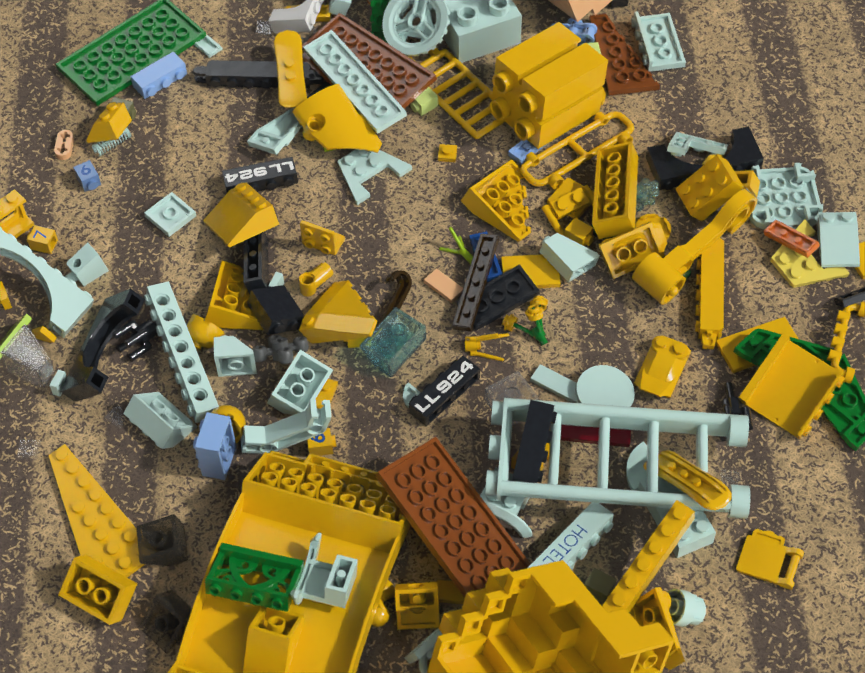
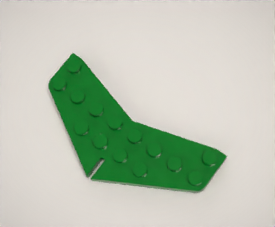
(848, 405)

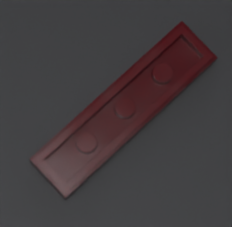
(590, 435)

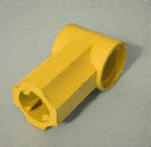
(312, 280)

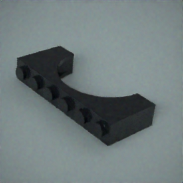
(672, 171)
(84, 377)

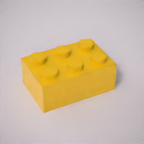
(709, 188)
(97, 589)

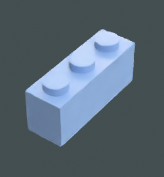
(159, 75)

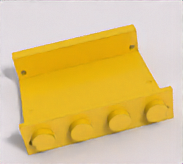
(791, 387)

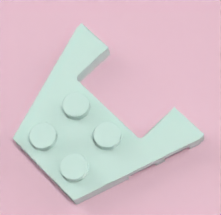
(364, 164)

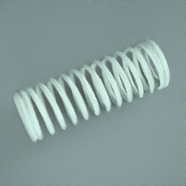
(95, 146)

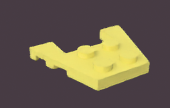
(802, 270)

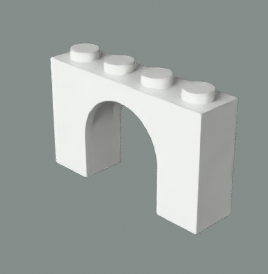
(297, 18)

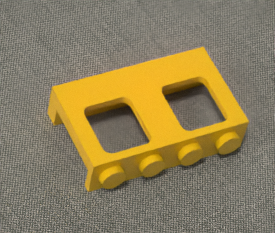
(17, 222)

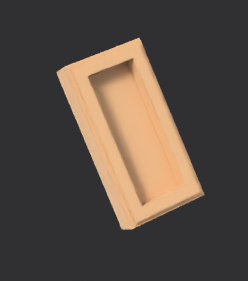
(443, 285)

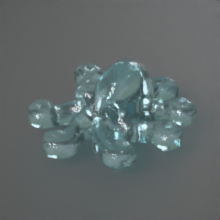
(646, 192)

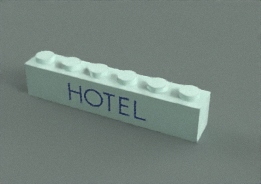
(578, 537)

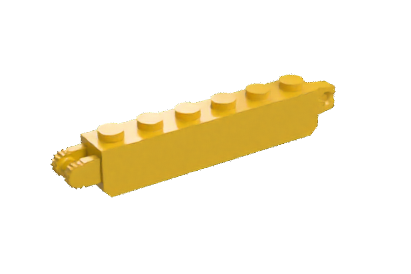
(710, 295)

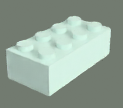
(699, 532)

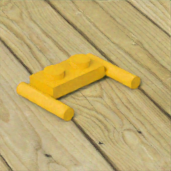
(566, 205)

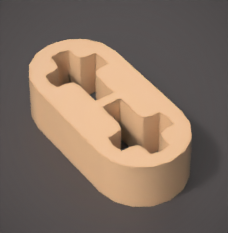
(60, 144)

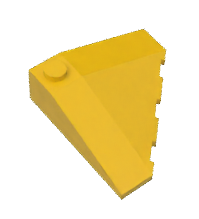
(499, 201)
(229, 300)
(338, 316)

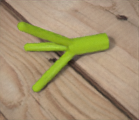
(462, 251)

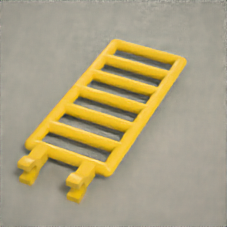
(476, 82)

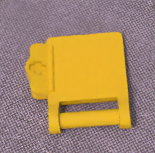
(764, 556)

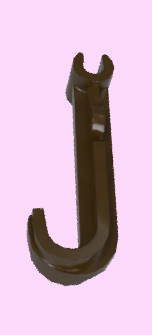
(404, 285)

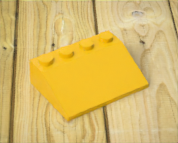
(241, 215)

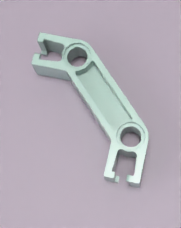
(288, 430)

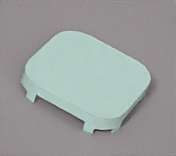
(786, 196)

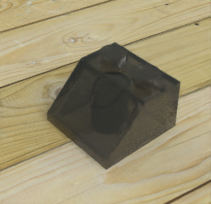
(162, 542)
(166, 620)

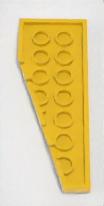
(94, 517)

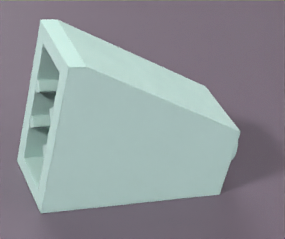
(568, 256)

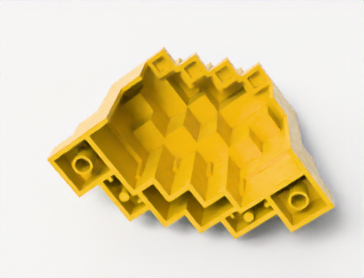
(544, 624)

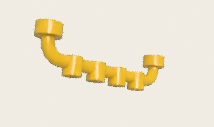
(838, 342)

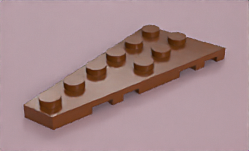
(624, 68)

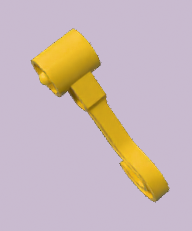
(664, 276)

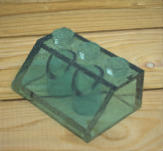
(394, 341)

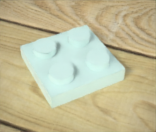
(170, 214)

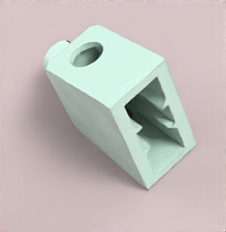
(86, 266)

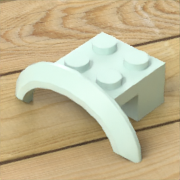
(508, 509)
(325, 581)

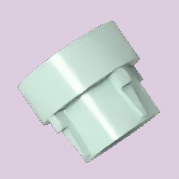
(686, 608)

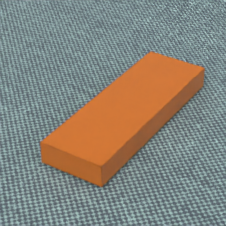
(791, 238)

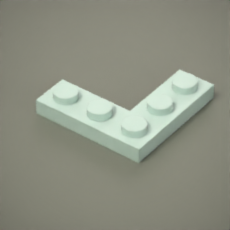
(681, 142)

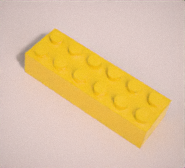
(615, 190)

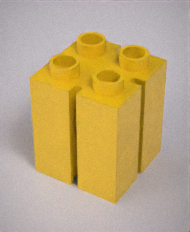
(548, 85)

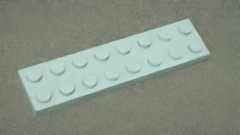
(356, 80)

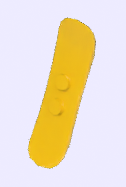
(290, 69)
(693, 481)

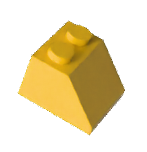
(110, 123)

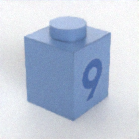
(87, 176)

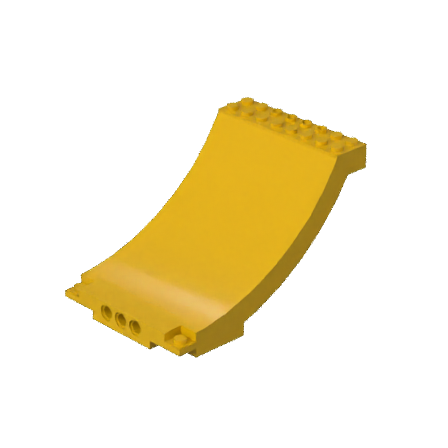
(279, 513)

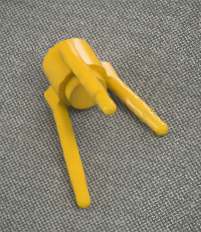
(473, 343)

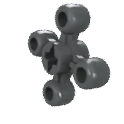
(280, 349)

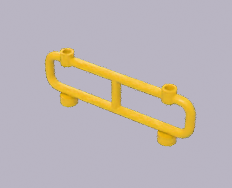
(555, 178)

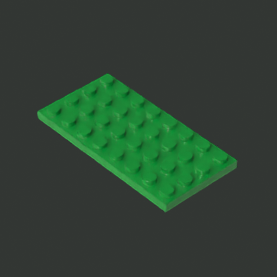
(110, 60)

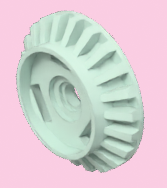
(398, 29)

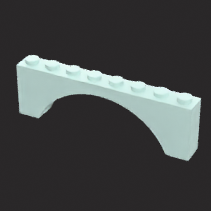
(65, 299)

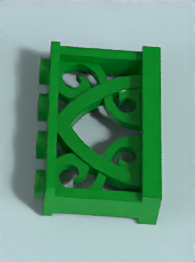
(246, 560)

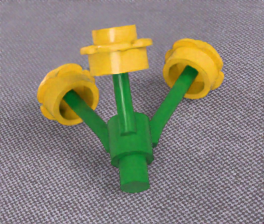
(534, 313)

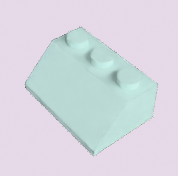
(299, 384)
(159, 419)

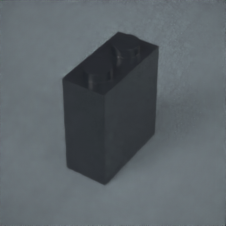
(275, 309)

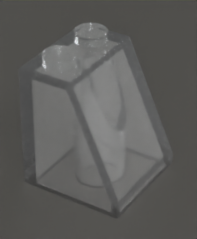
(28, 359)

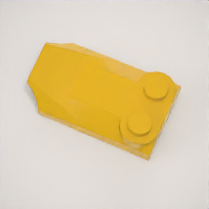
(630, 248)
(662, 366)
(655, 608)

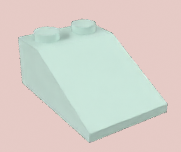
(838, 239)

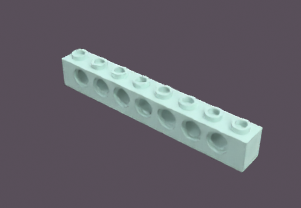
(163, 294)

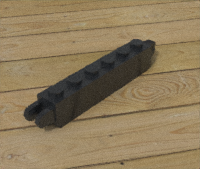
(247, 74)

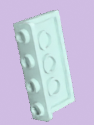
(658, 41)

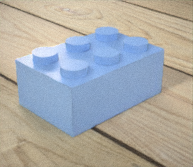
(215, 445)

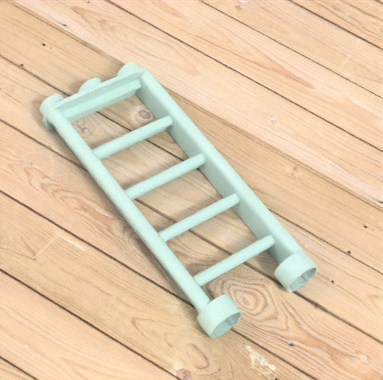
(653, 421)

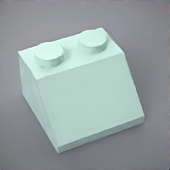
(233, 357)

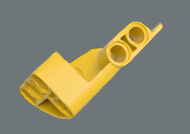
(335, 122)

